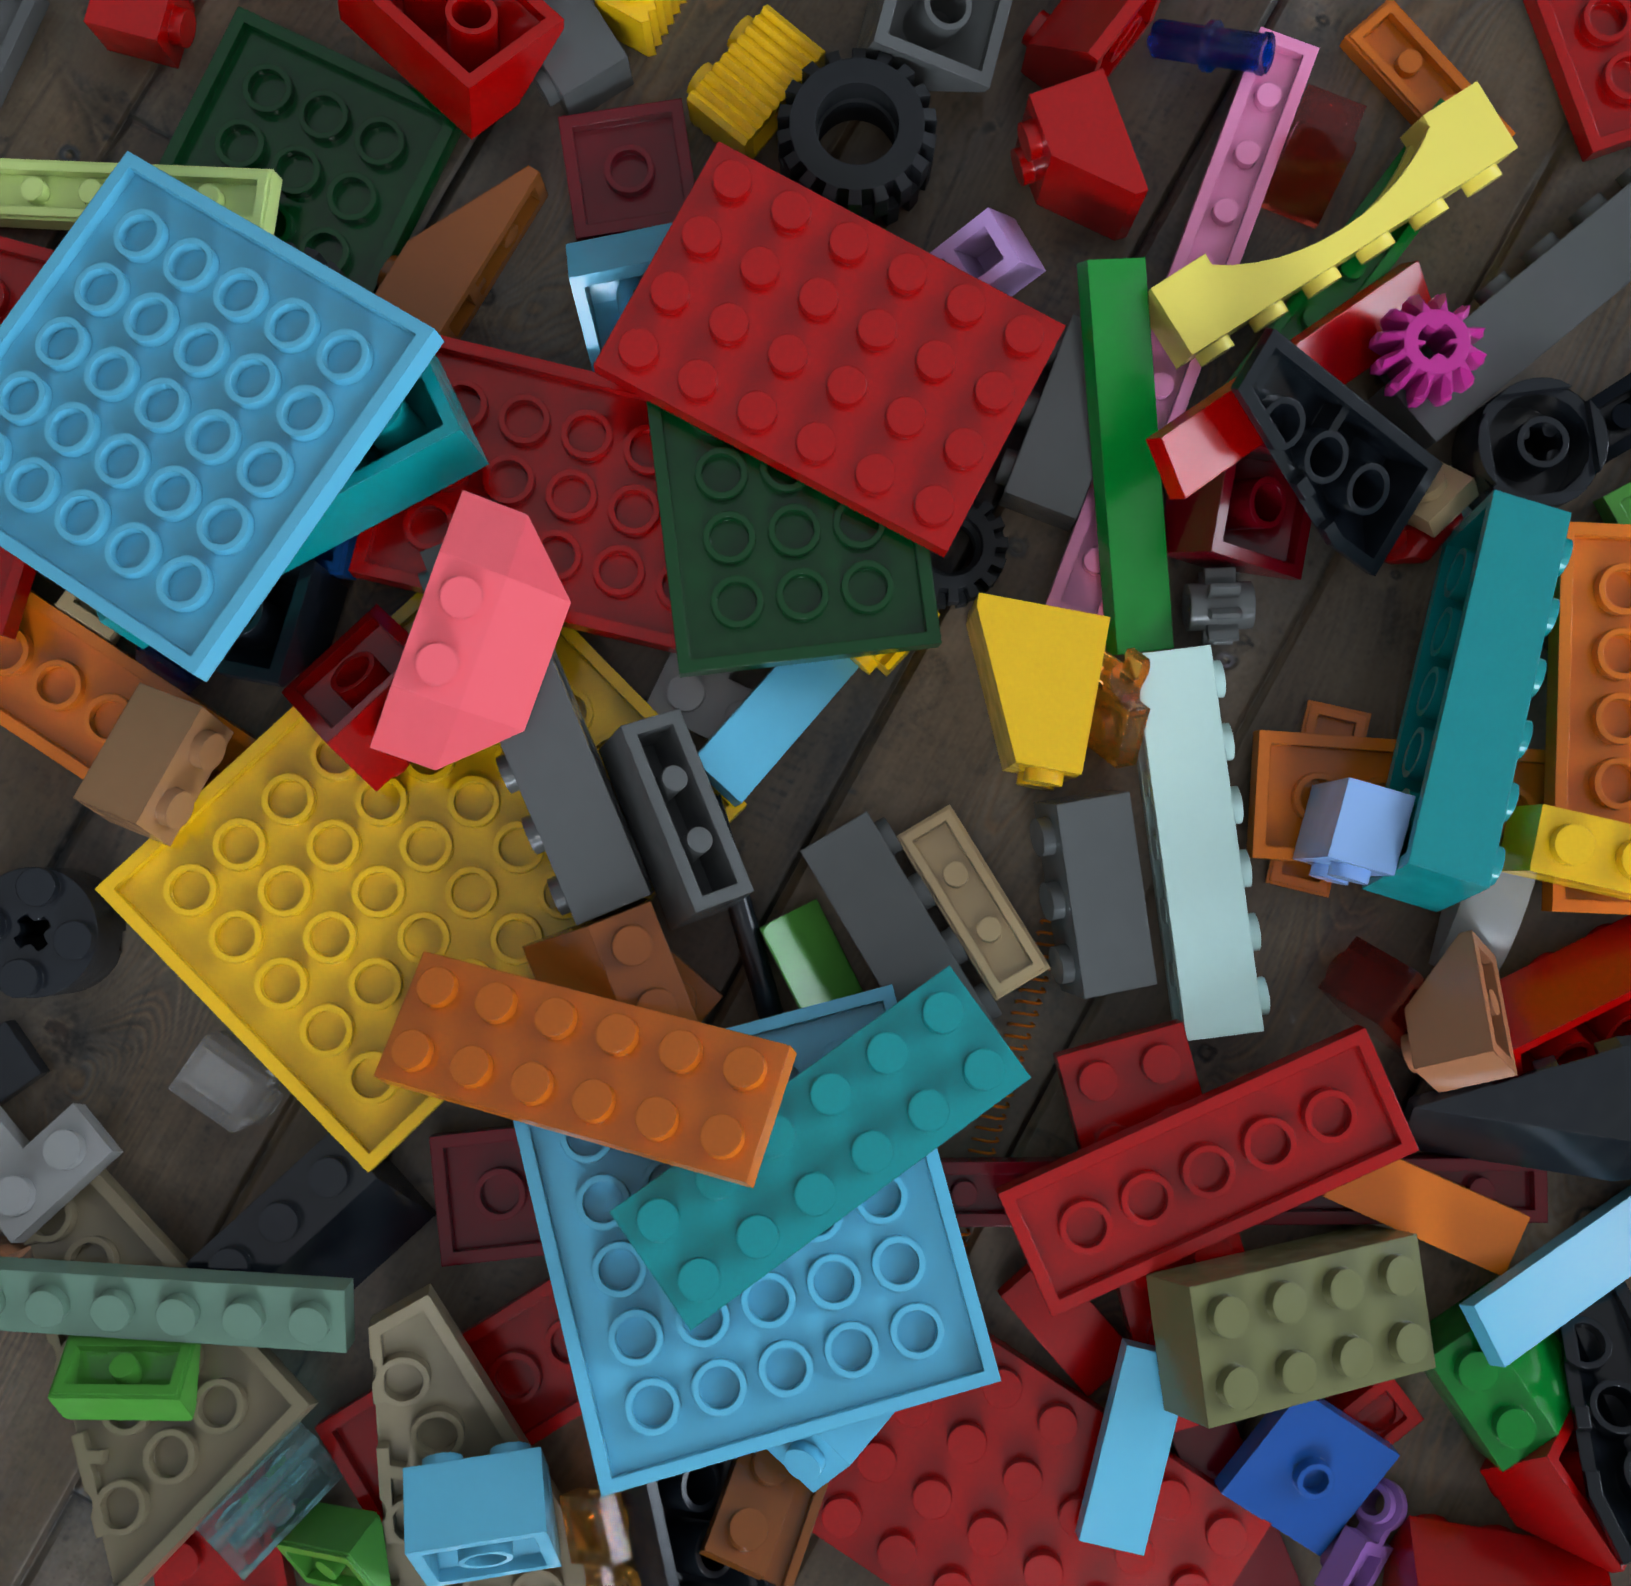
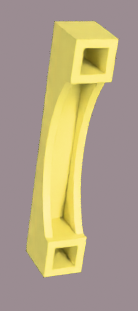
(1444, 151)

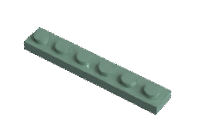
(177, 1304)

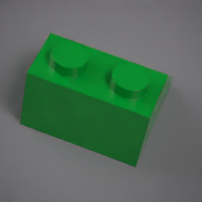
(1499, 1408)

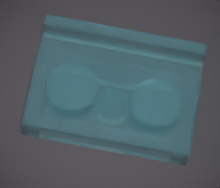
(270, 1501)

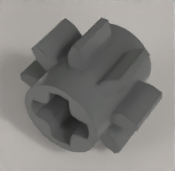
(1218, 606)

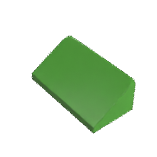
(810, 956)
(126, 1379)
(338, 1547)

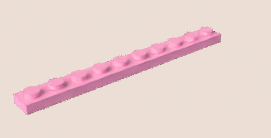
(1220, 229)

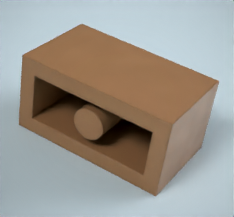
(154, 764)

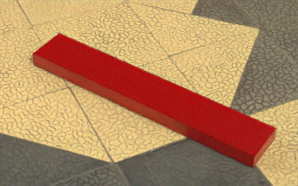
(1217, 429)

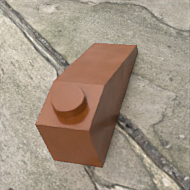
(457, 260)

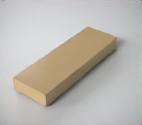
(973, 903)

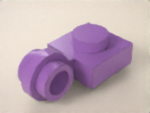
(1361, 1552)

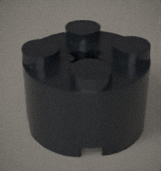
(1537, 417)
(77, 947)

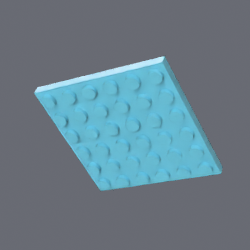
(186, 409)
(829, 1338)

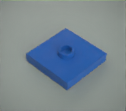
(1307, 1471)

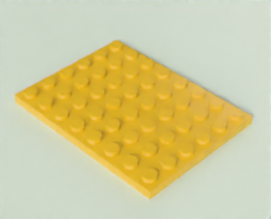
(312, 897)

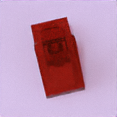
(1314, 156)

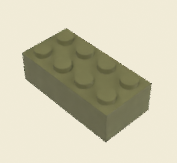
(1289, 1323)

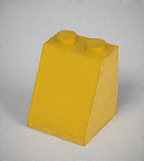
(1038, 684)

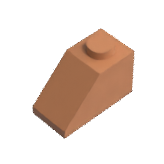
(1459, 1020)

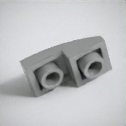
(1491, 915)

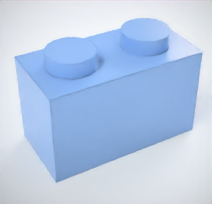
(1353, 831)

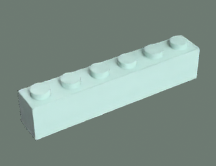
(1196, 848)

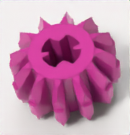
(1444, 334)

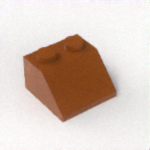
(615, 958)

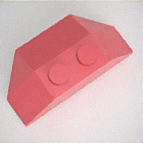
(475, 640)

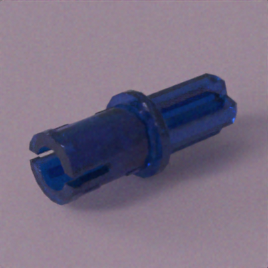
(1212, 46)

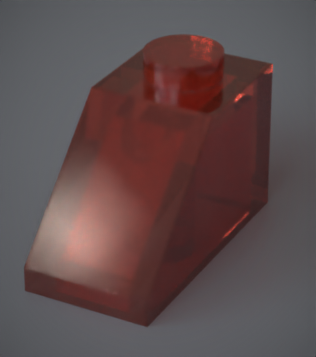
(1372, 990)

